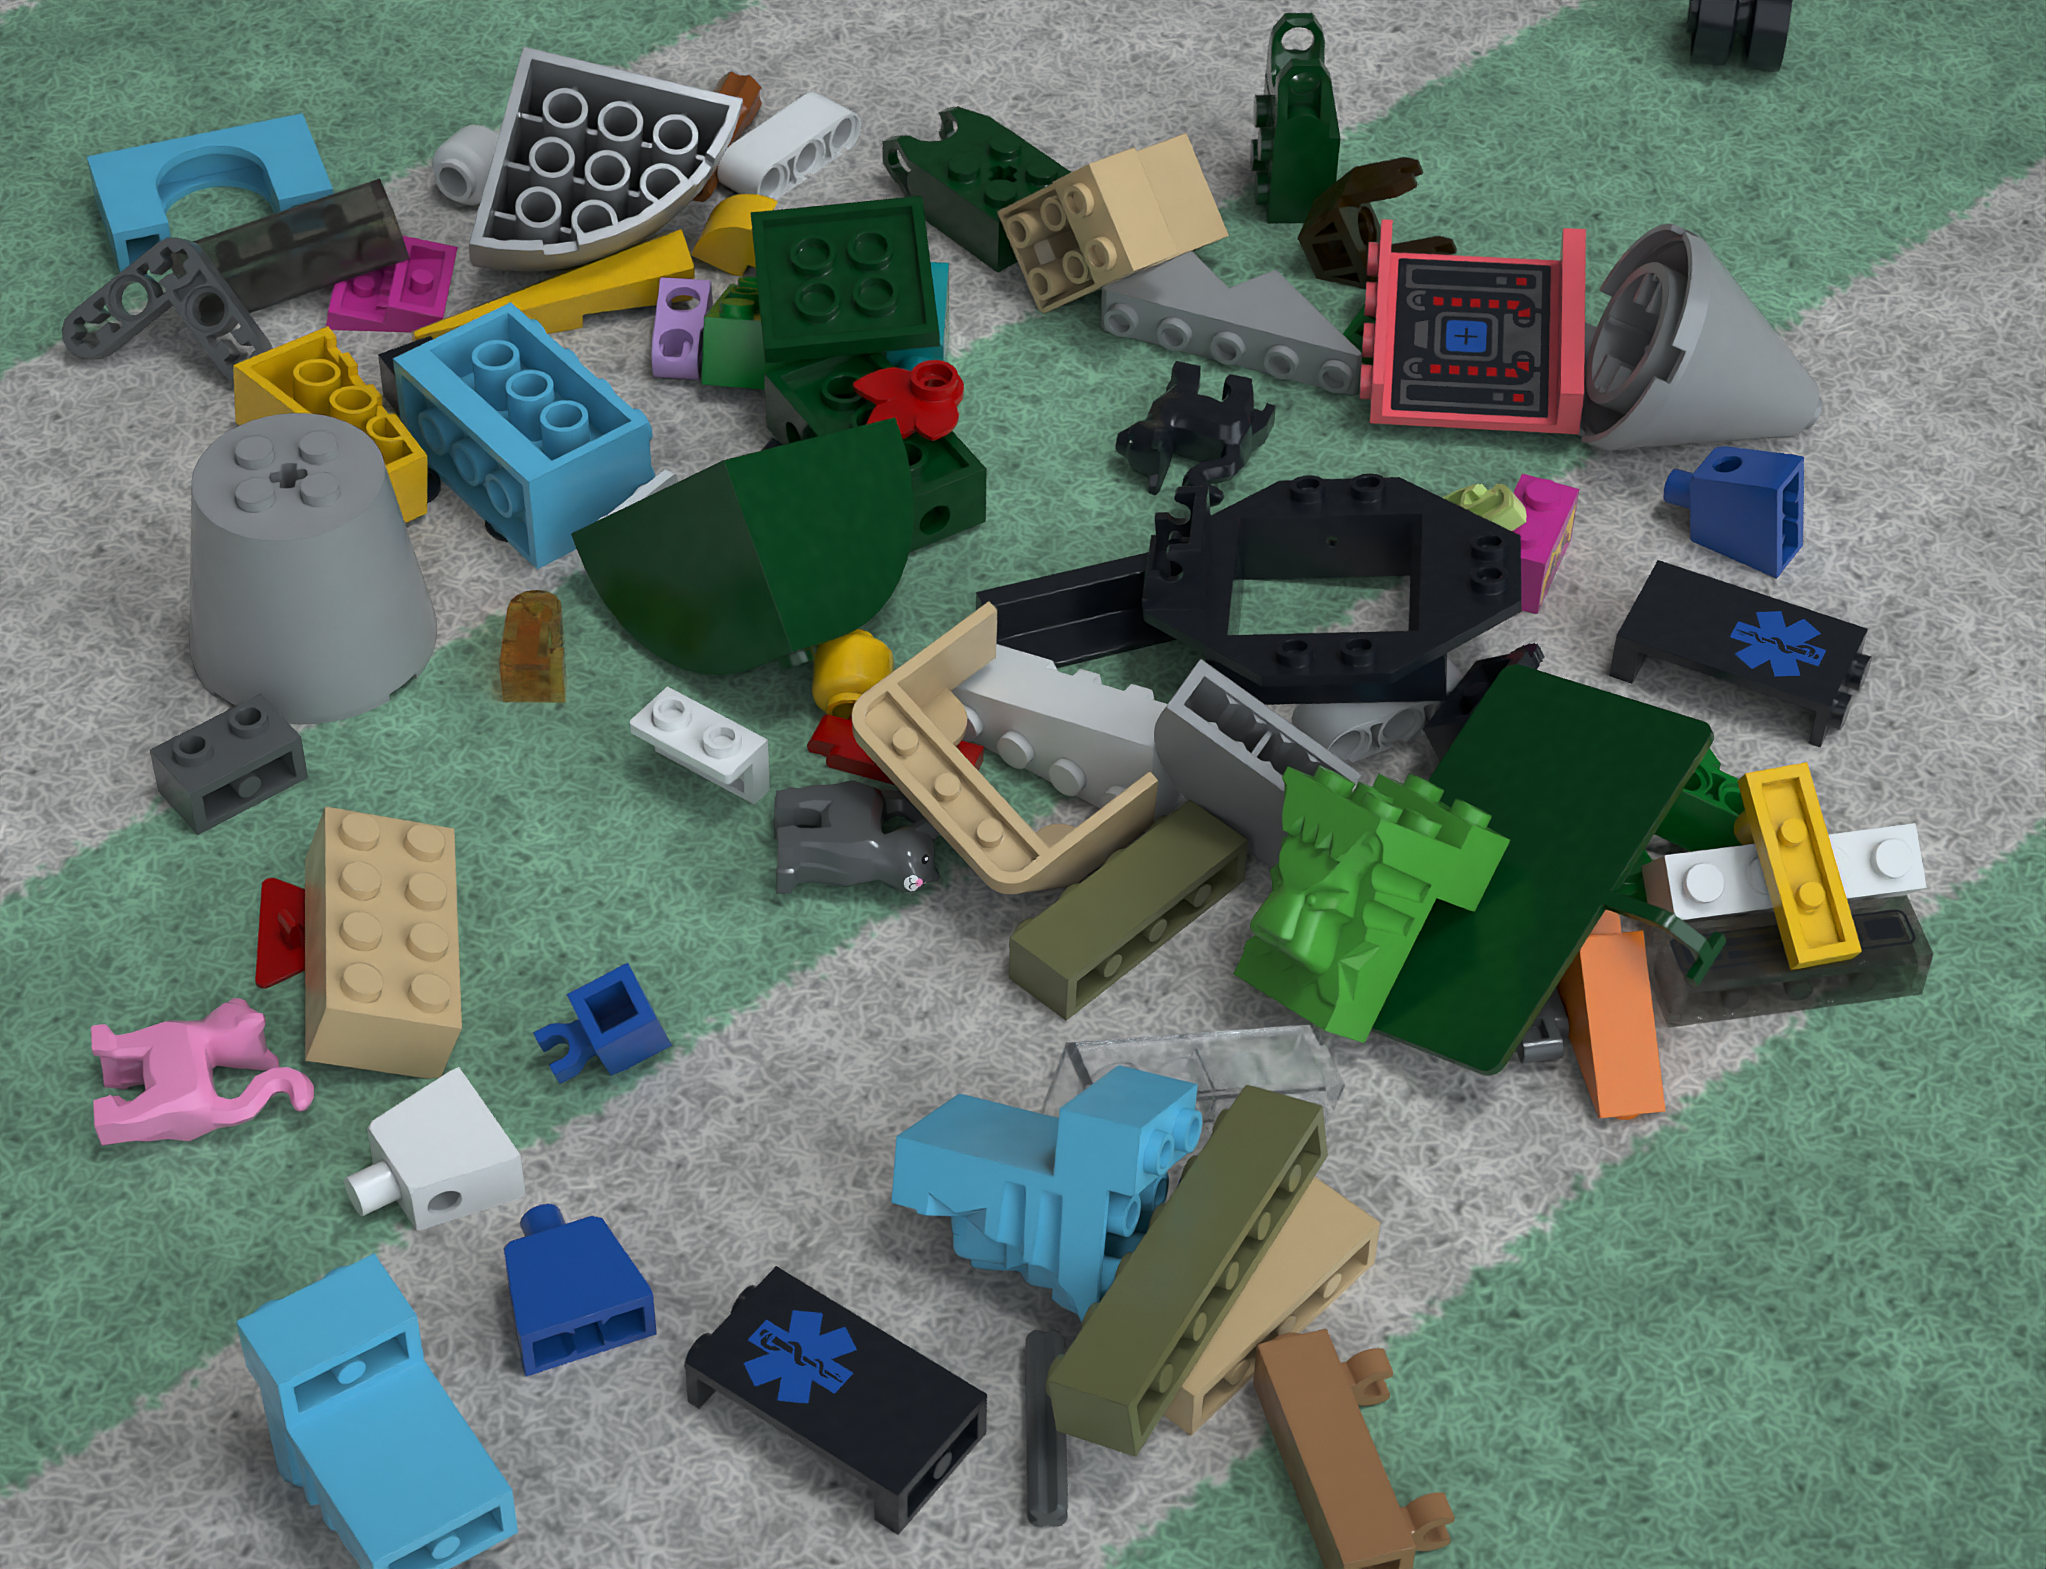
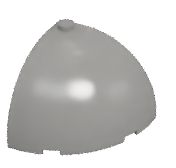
(593, 162)

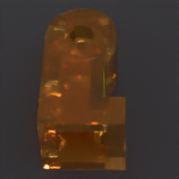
(532, 650)

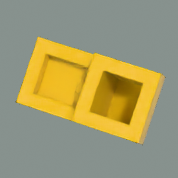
(728, 235)

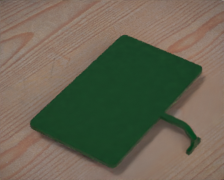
(1579, 794)

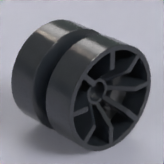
(1759, 24)

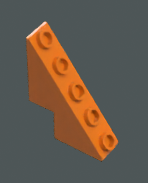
(1614, 1022)

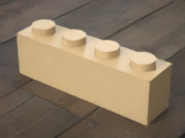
(1303, 1272)

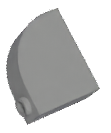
(1232, 756)

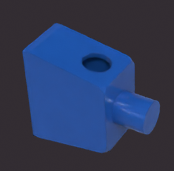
(1744, 505)
(573, 1290)

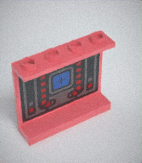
(1475, 339)

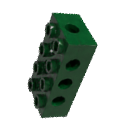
(819, 399)

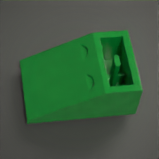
(734, 339)

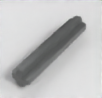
(1045, 1446)

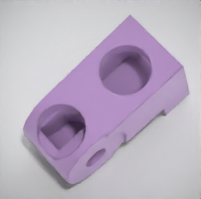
(679, 333)

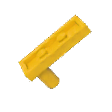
(1797, 864)

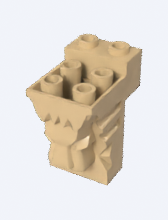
(1112, 221)

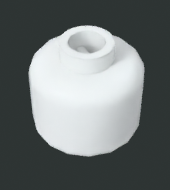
(464, 163)

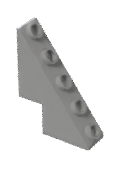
(1249, 325)

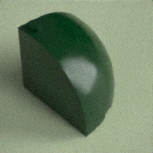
(760, 552)

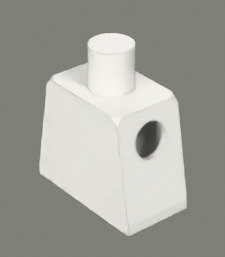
(438, 1157)

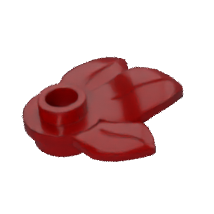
(918, 399)

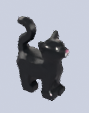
(1197, 428)

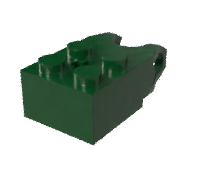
(1296, 125)
(971, 179)

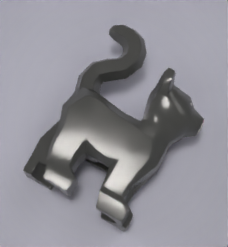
(837, 838)

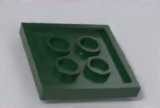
(844, 279)

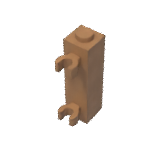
(1332, 1458)

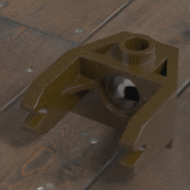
(1344, 222)

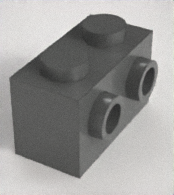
(229, 764)

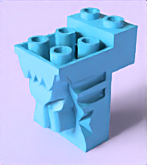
(1049, 1190)
(372, 1424)

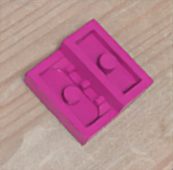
(398, 295)

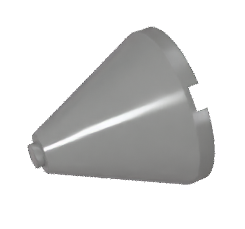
(1686, 355)

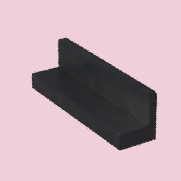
(1076, 612)

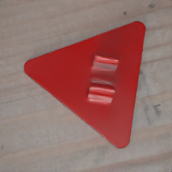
(280, 933)

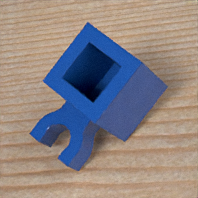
(612, 1023)

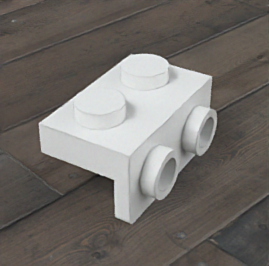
(705, 743)

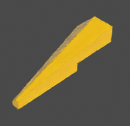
(605, 285)

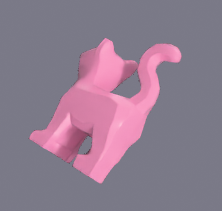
(177, 1071)

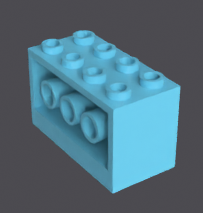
(522, 430)

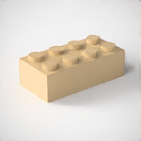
(381, 945)

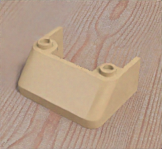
(912, 733)

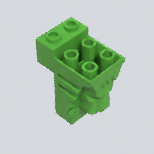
(1358, 890)

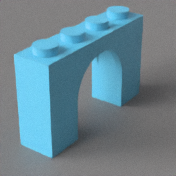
(144, 181)

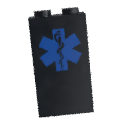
(1745, 642)
(841, 1391)

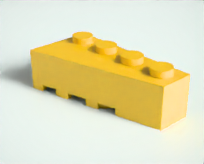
(320, 380)

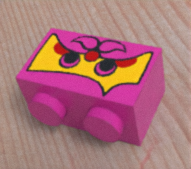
(1544, 535)

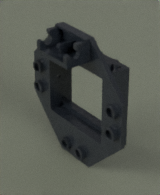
(1457, 563)

